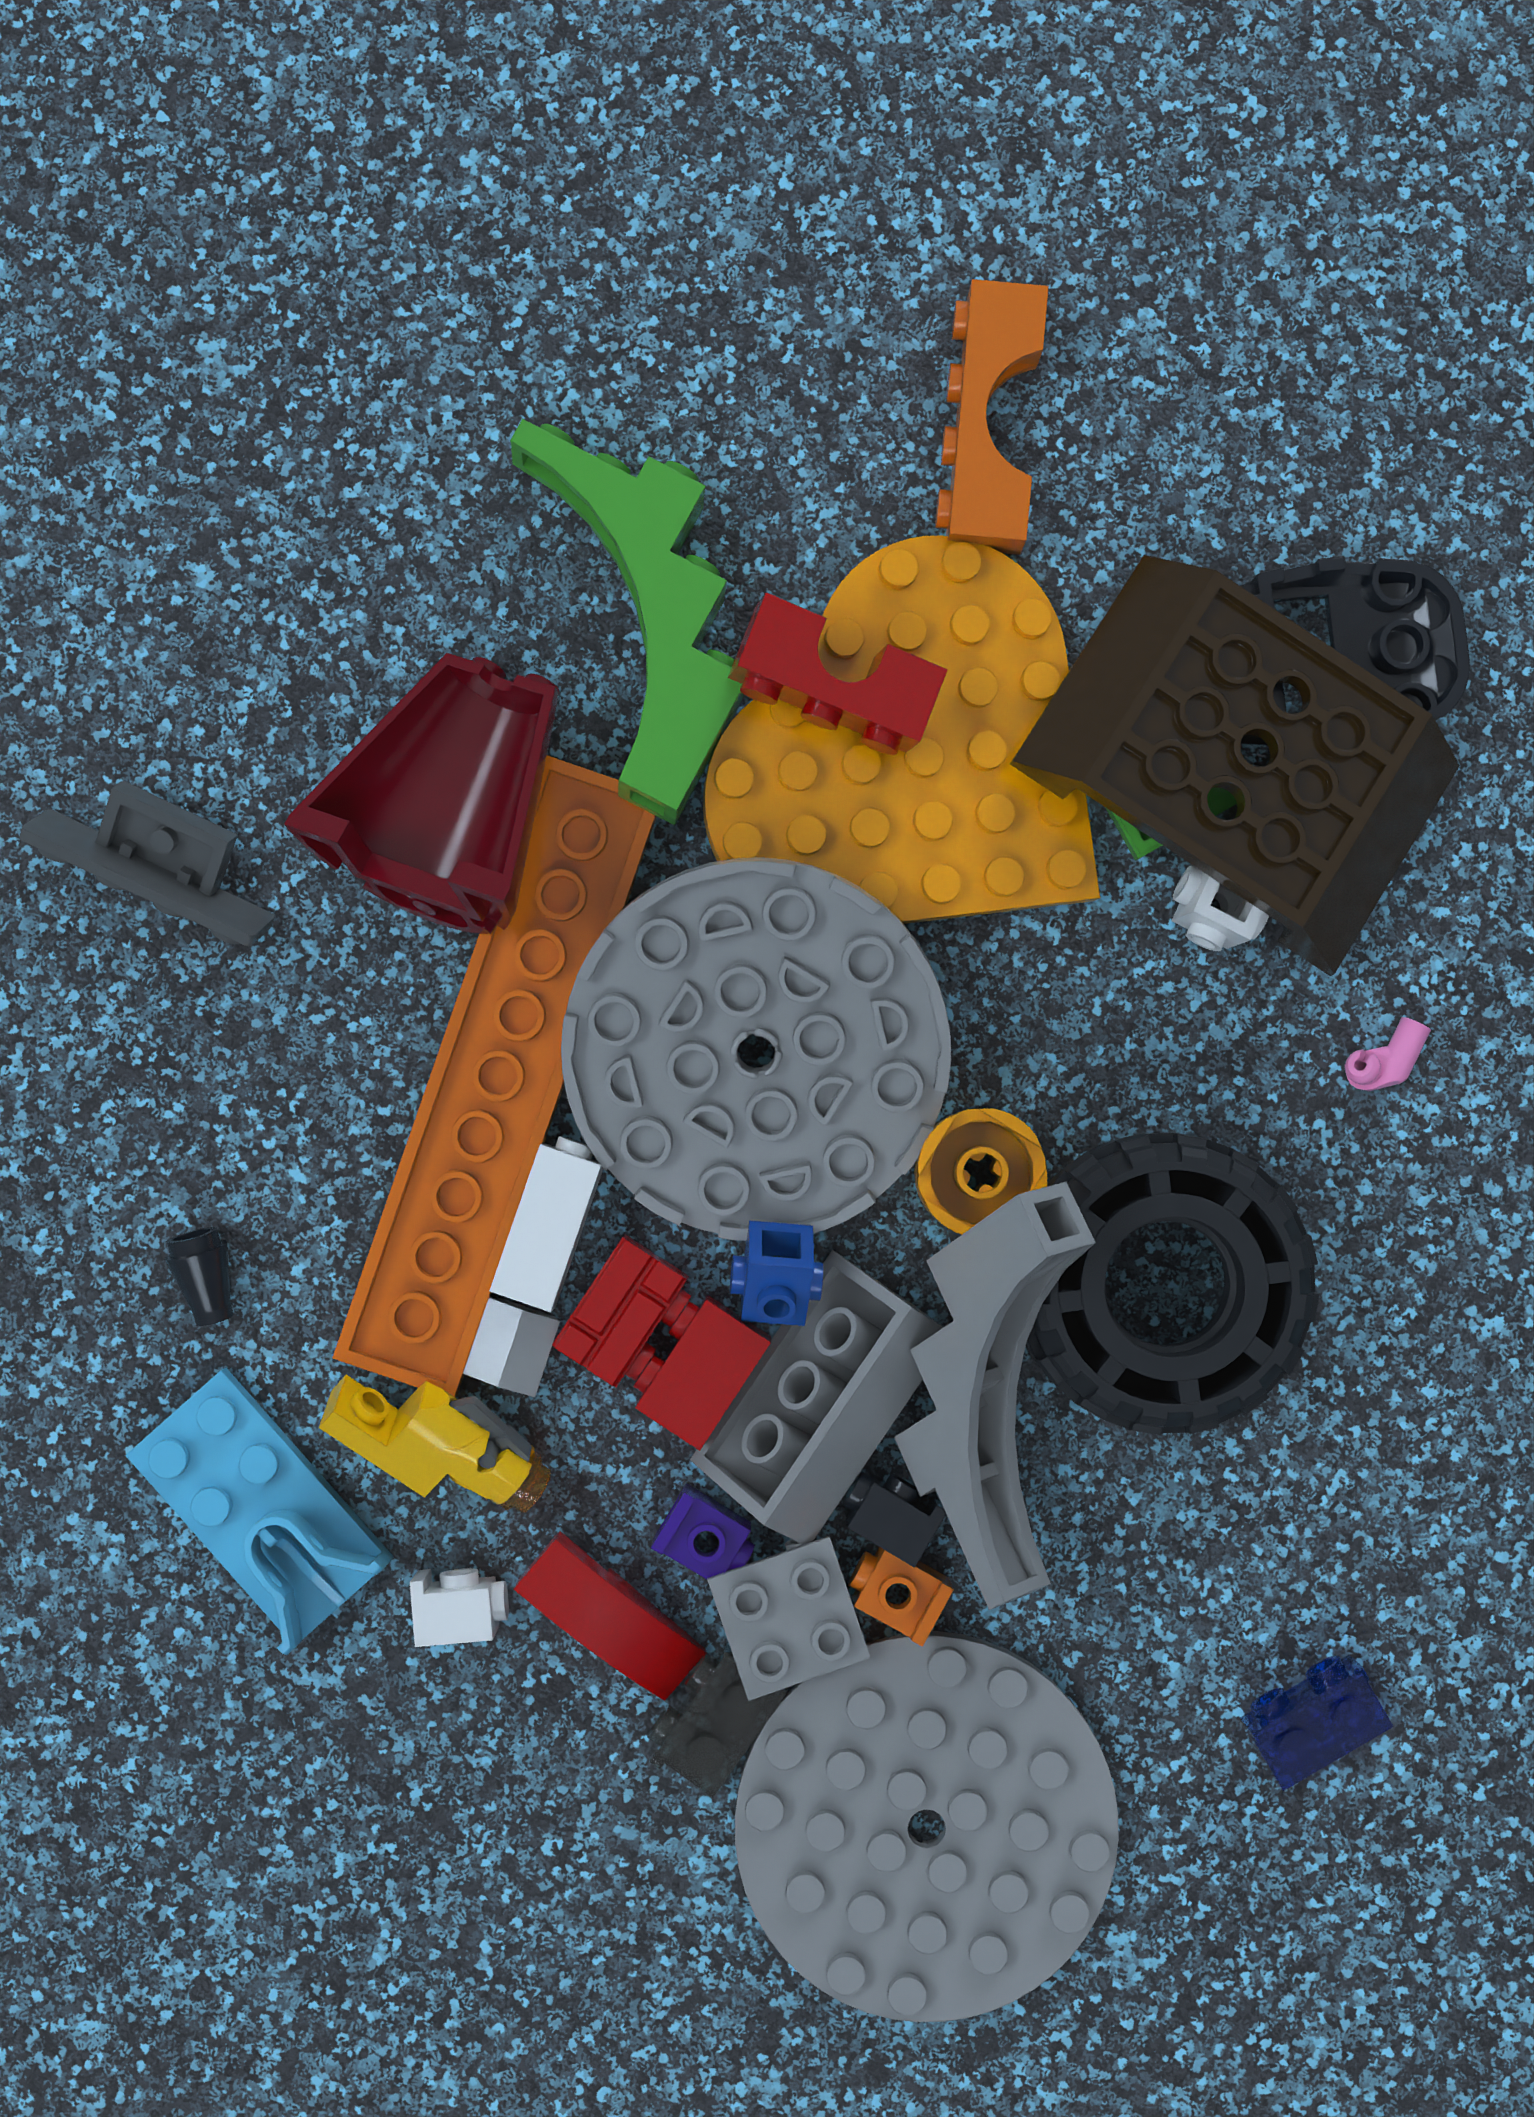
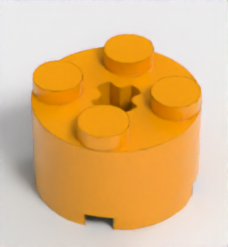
(971, 1135)

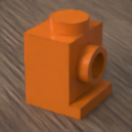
(925, 1602)

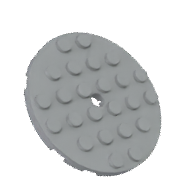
(774, 957)
(945, 1920)

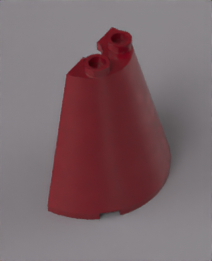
(440, 796)

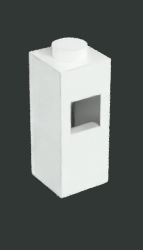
(548, 1224)

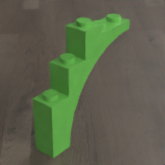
(675, 601)

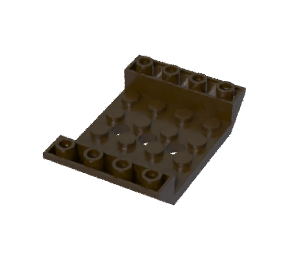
(1160, 721)

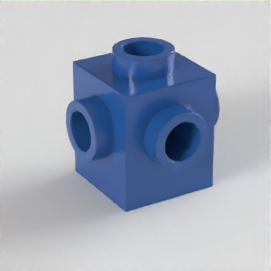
(777, 1287)

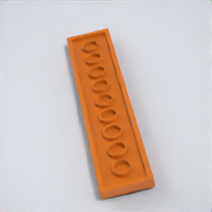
(492, 1090)

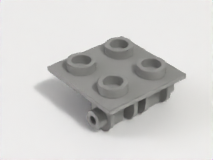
(788, 1617)

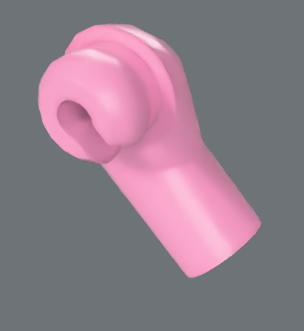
(1388, 1064)

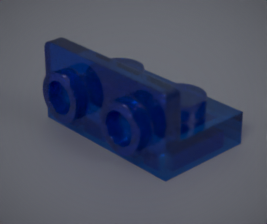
(1315, 1720)

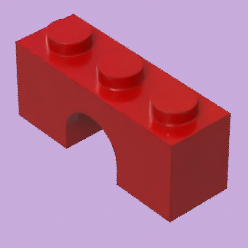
(784, 664)

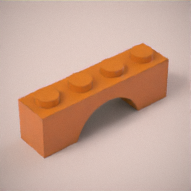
(1001, 339)

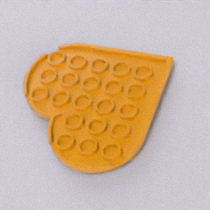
(950, 818)

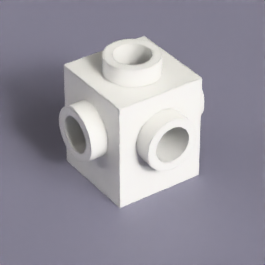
(1207, 925)

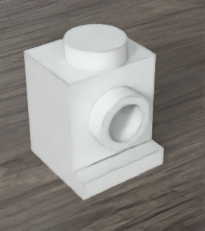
(456, 1607)

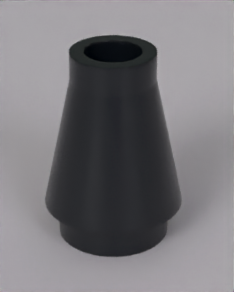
(202, 1273)

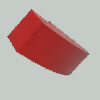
(609, 1617)

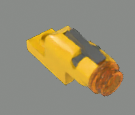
(437, 1437)

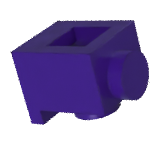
(697, 1513)

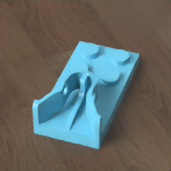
(260, 1507)

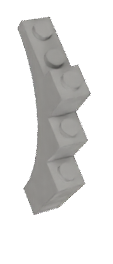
(972, 1367)

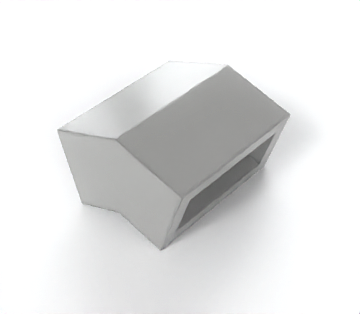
(512, 1346)

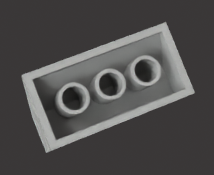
(818, 1403)

